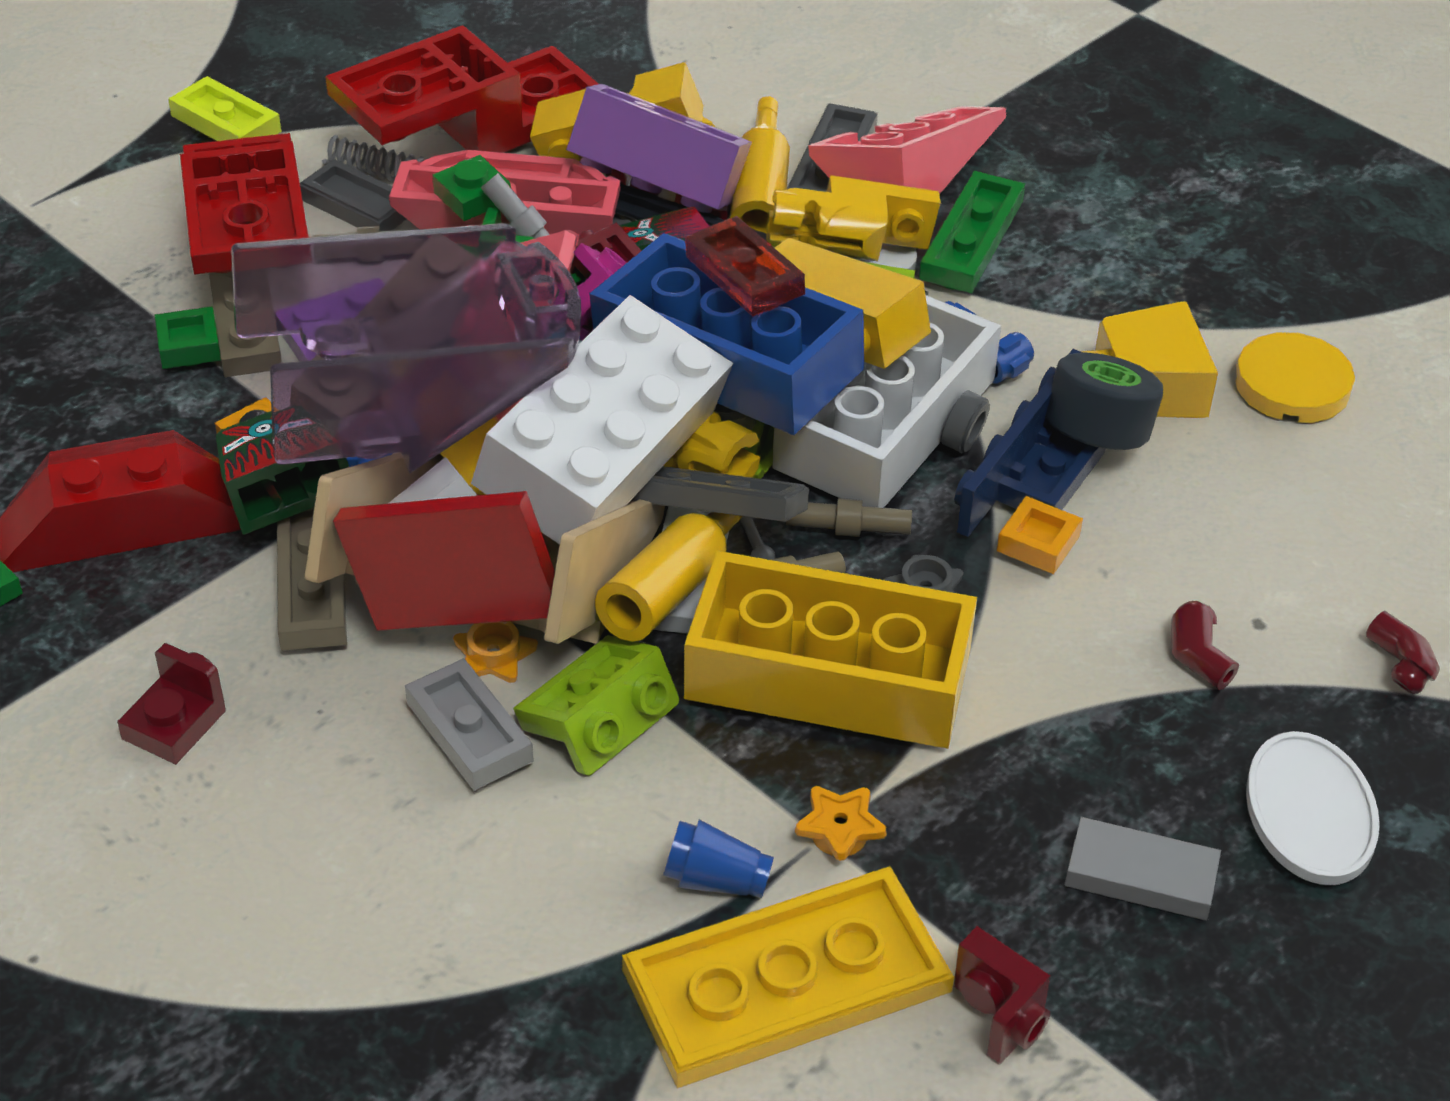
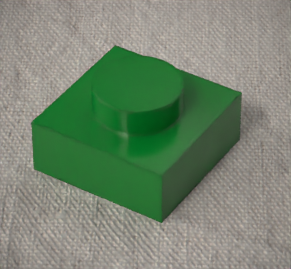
(461, 186)
(187, 337)

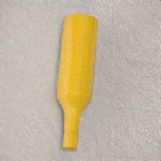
(764, 168)
(662, 575)

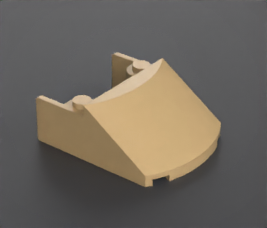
(581, 560)

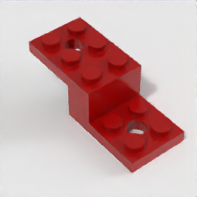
(458, 86)
(240, 195)

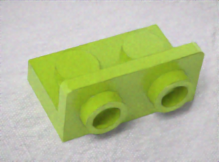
(601, 701)

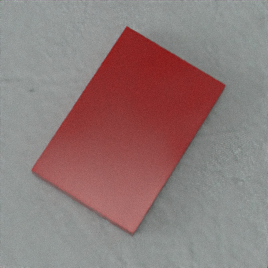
(448, 560)

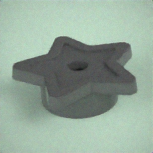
(928, 571)

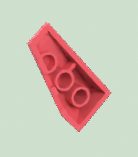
(911, 153)

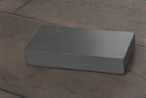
(351, 196)

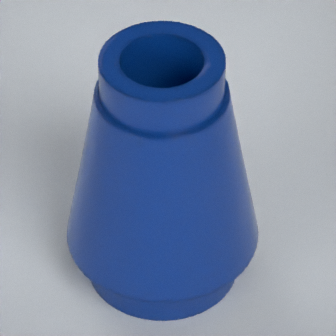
(716, 862)

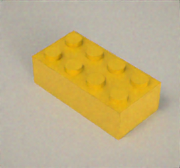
(829, 648)

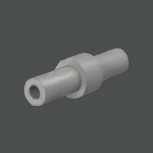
(525, 220)

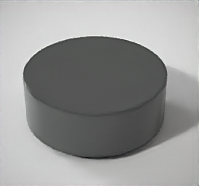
(965, 422)

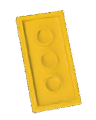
(785, 975)

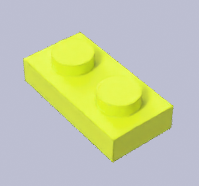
(222, 112)

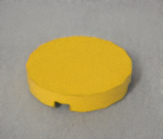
(1294, 377)

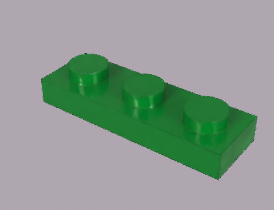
(972, 232)

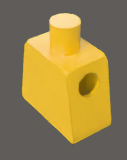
(1171, 348)

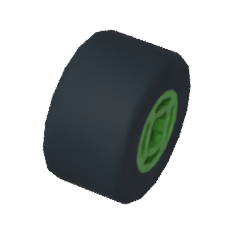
(1104, 401)

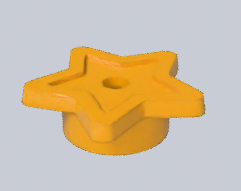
(498, 635)
(837, 838)

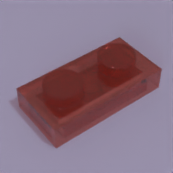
(745, 266)

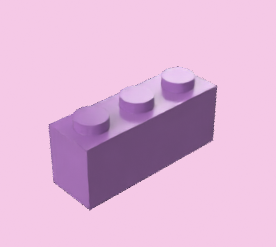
(658, 148)

